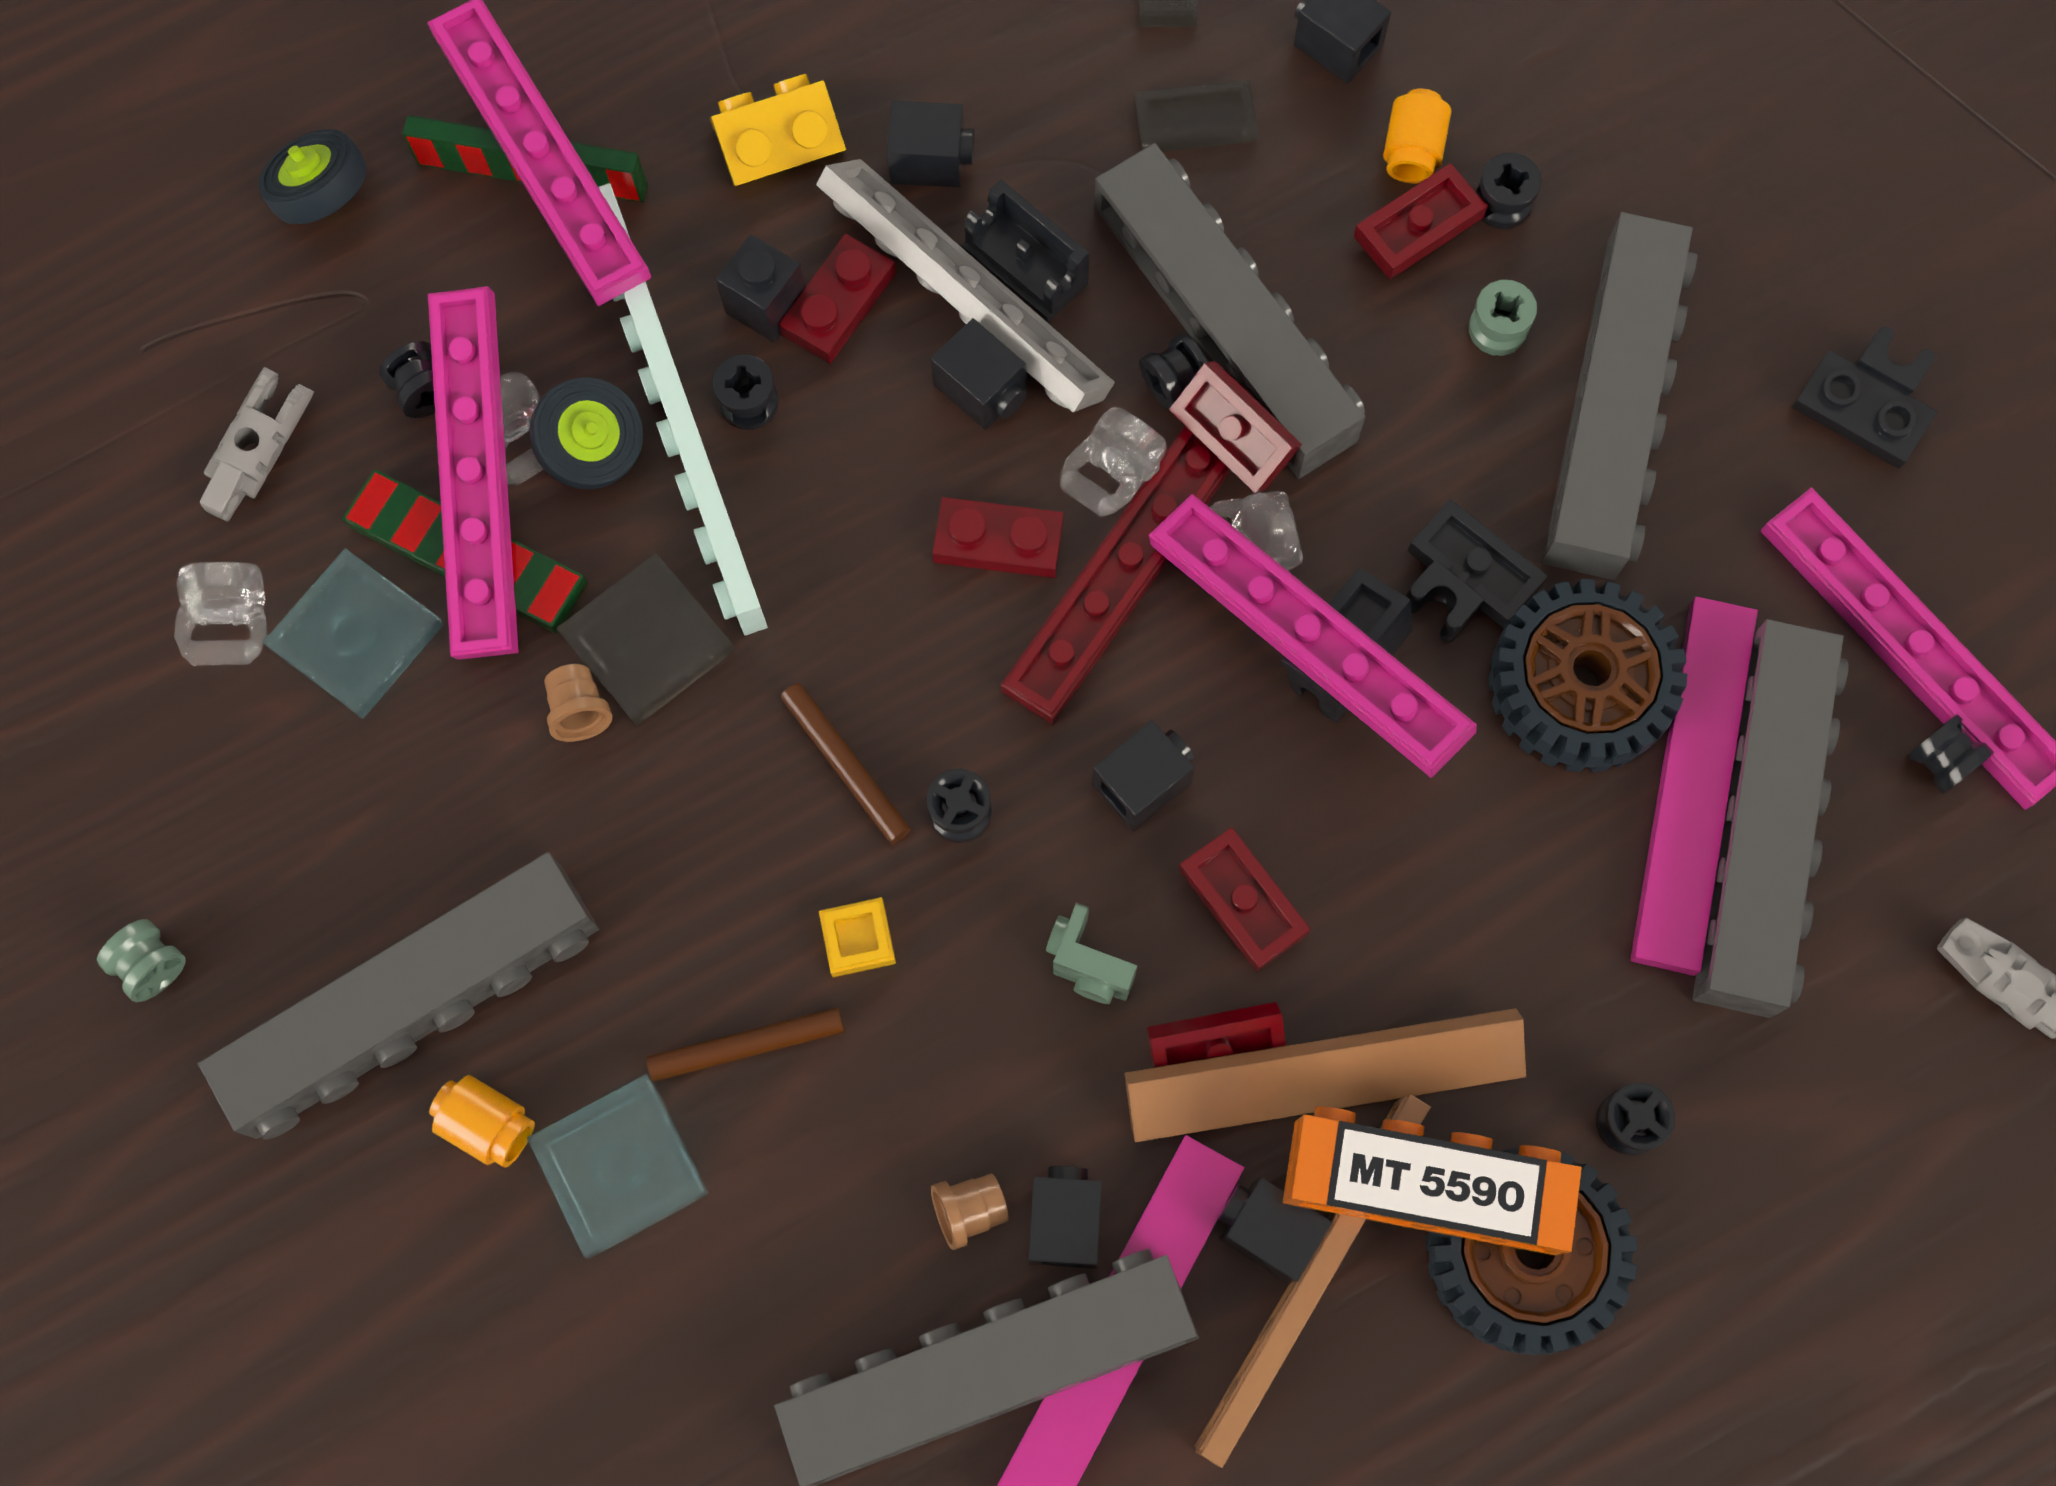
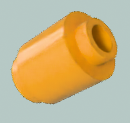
(1416, 135)
(481, 1121)

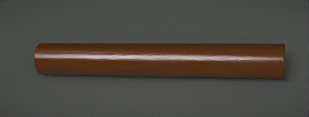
(845, 763)
(745, 1044)

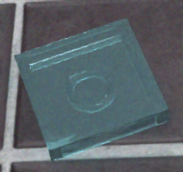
(353, 633)
(617, 1166)

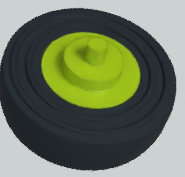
(312, 176)
(586, 433)

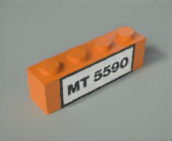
(1433, 1183)

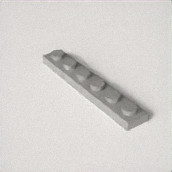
(961, 280)

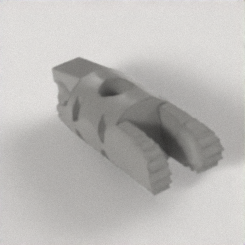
(244, 472)
(2003, 974)

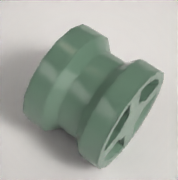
(1501, 333)
(141, 960)

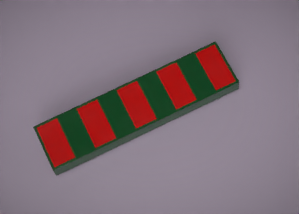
(478, 153)
(413, 527)

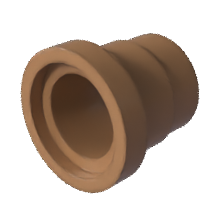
(575, 704)
(968, 1208)

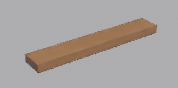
(1326, 1074)
(1286, 1323)

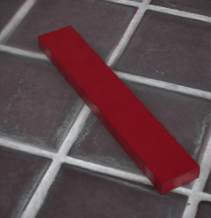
(1110, 583)

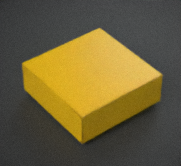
(857, 937)

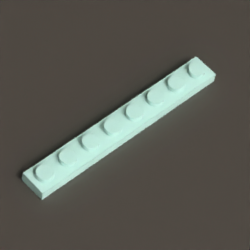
(682, 437)

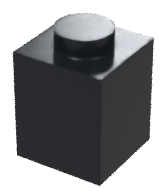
(1341, 33)
(928, 144)
(760, 286)
(980, 374)
(1144, 773)
(1065, 1219)
(1272, 1232)

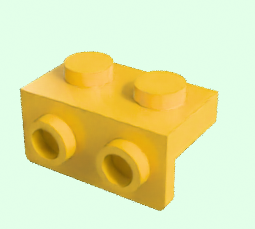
(777, 131)

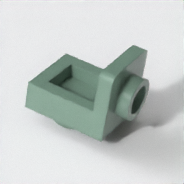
(1095, 973)

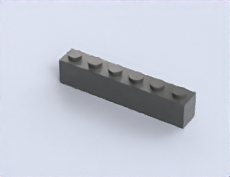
(1226, 305)
(1619, 397)
(1772, 821)
(398, 999)
(985, 1370)

